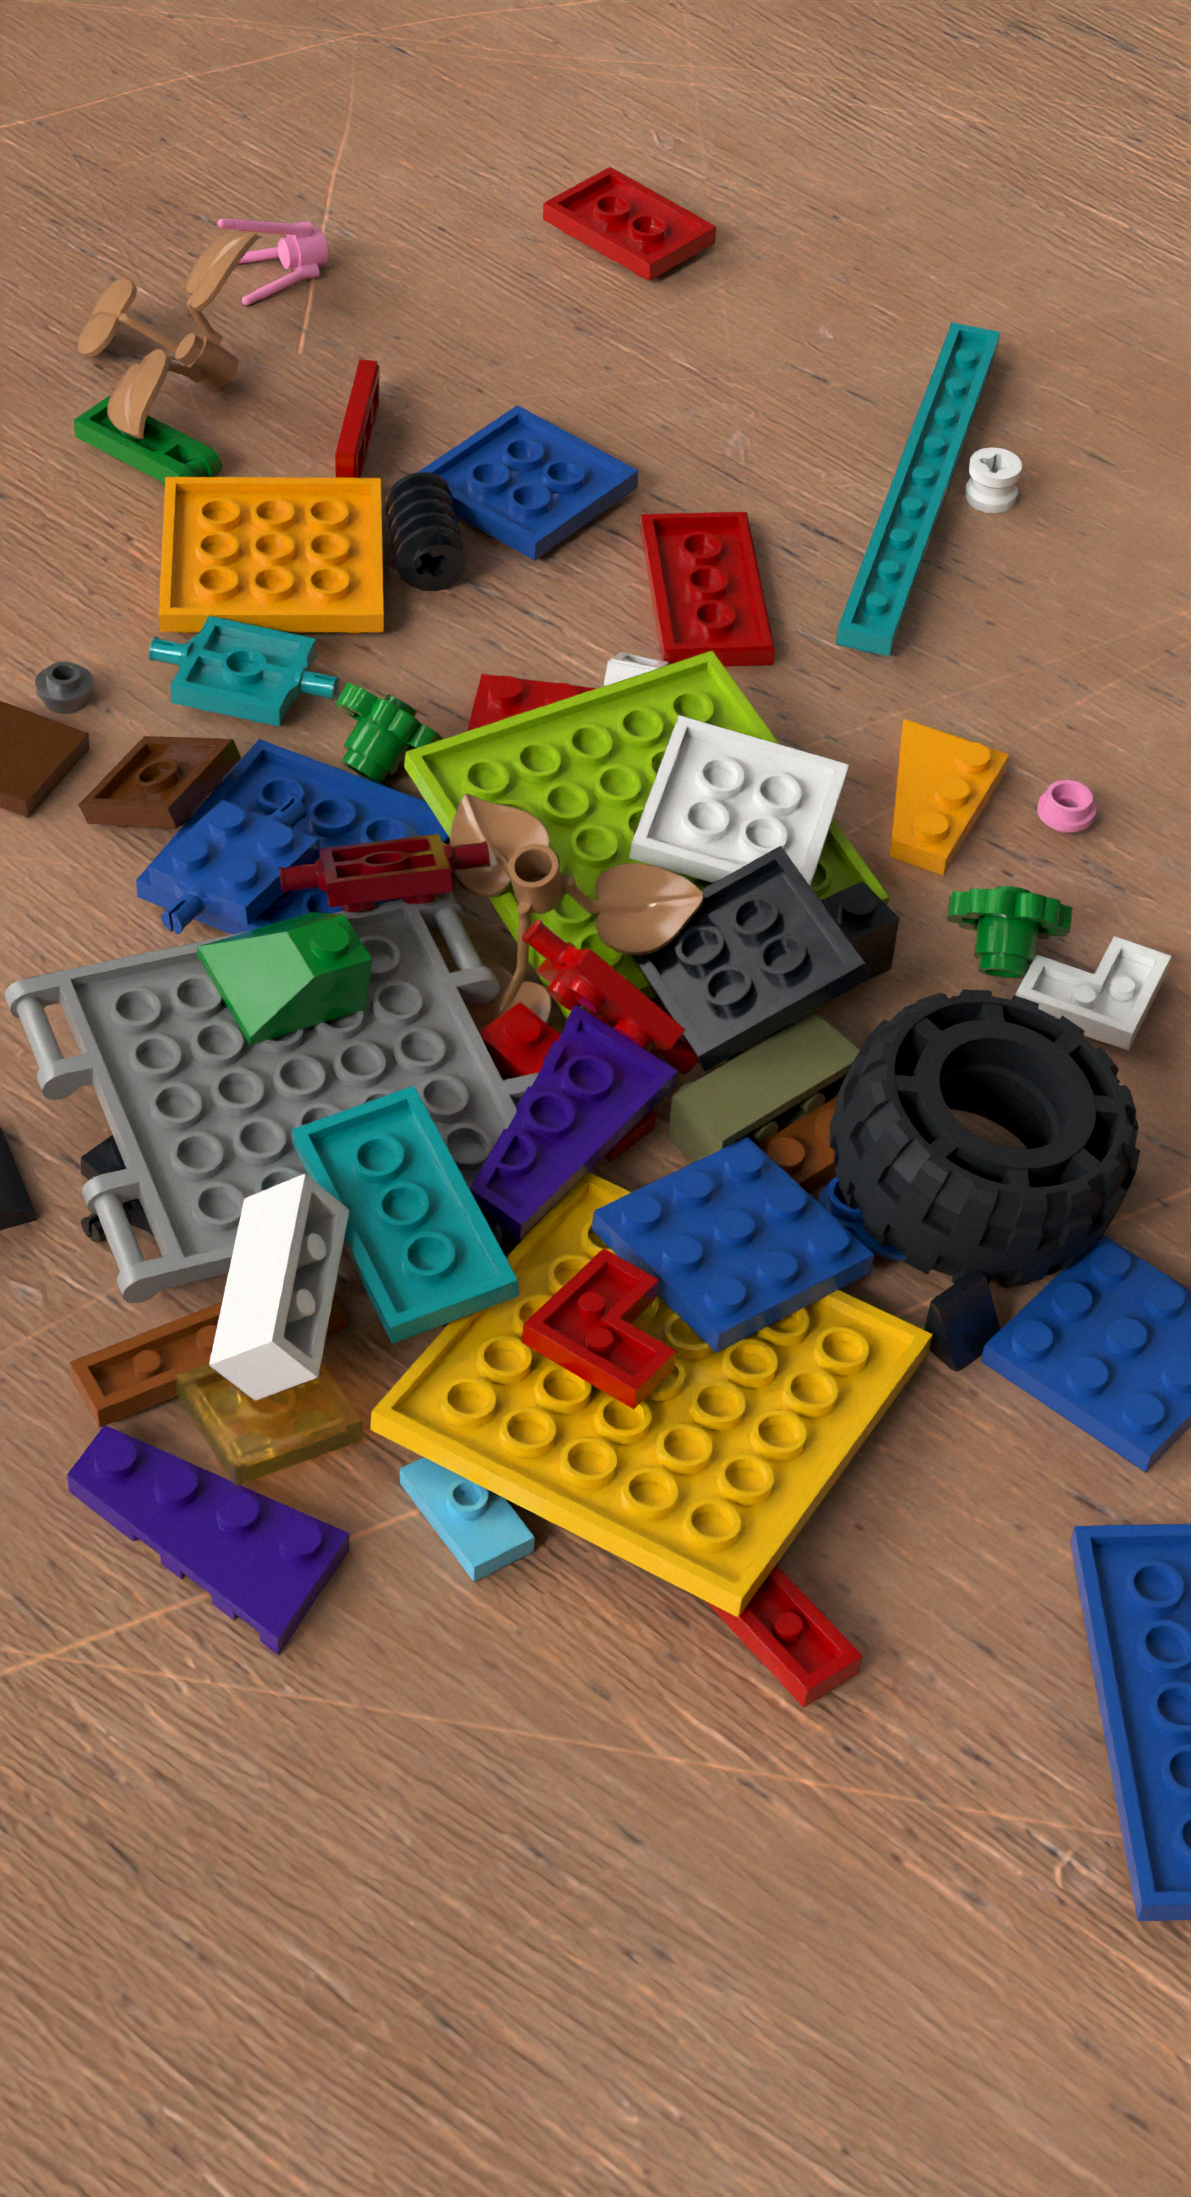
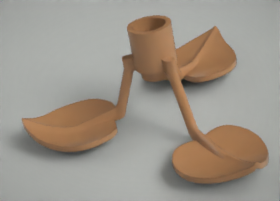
(199, 355)
(636, 904)

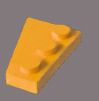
(939, 794)

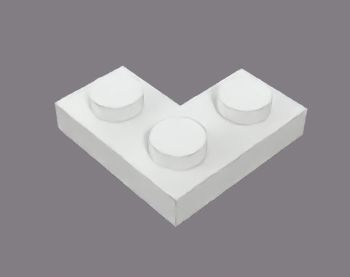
(1103, 1004)

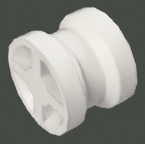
(993, 480)

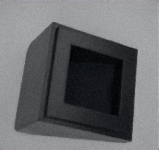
(962, 1321)

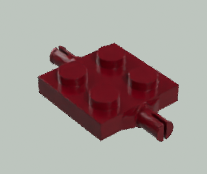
(385, 870)

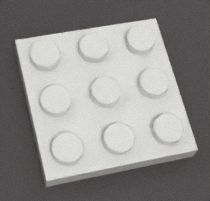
(734, 800)

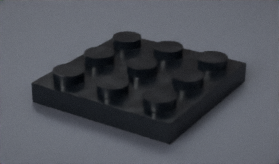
(751, 960)

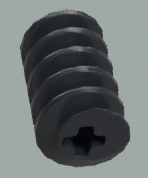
(425, 532)

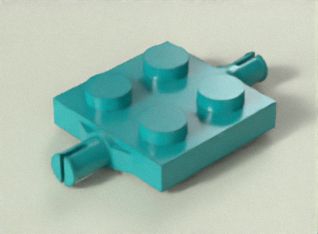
(243, 670)

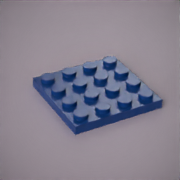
(339, 813)

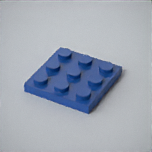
(531, 481)
(732, 1243)
(1106, 1352)

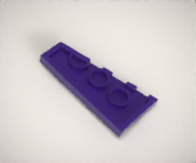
(571, 1116)
(231, 1541)

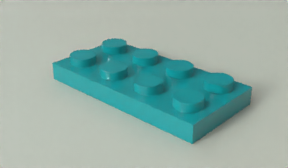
(410, 1214)

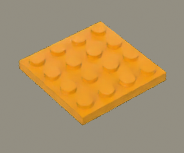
(272, 553)

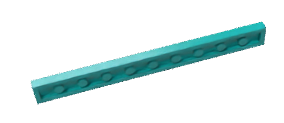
(918, 491)

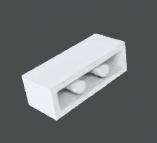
(280, 1288)

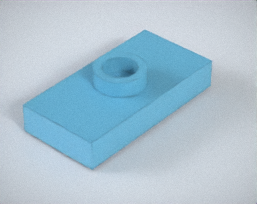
(469, 1519)

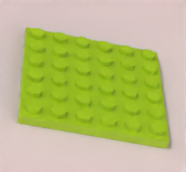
(587, 779)

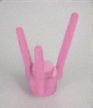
(302, 250)

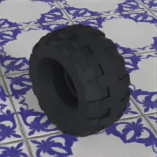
(954, 1196)

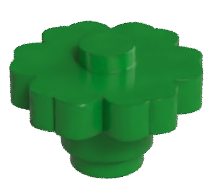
(381, 734)
(1008, 926)

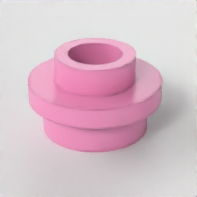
(1067, 806)

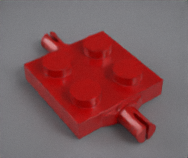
(596, 987)

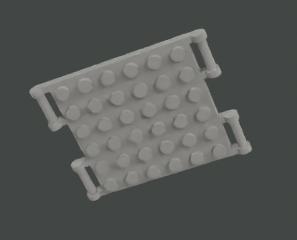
(214, 1117)

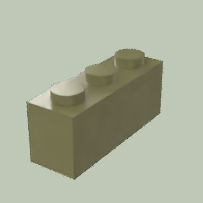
(761, 1088)

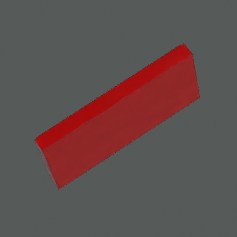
(706, 588)

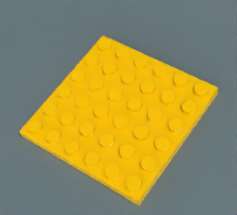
(706, 1469)

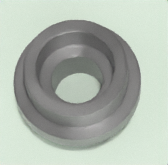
(64, 687)

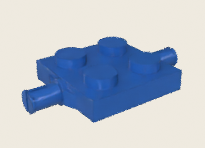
(232, 863)

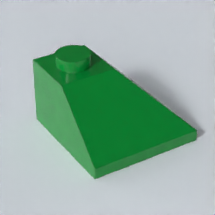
(290, 974)

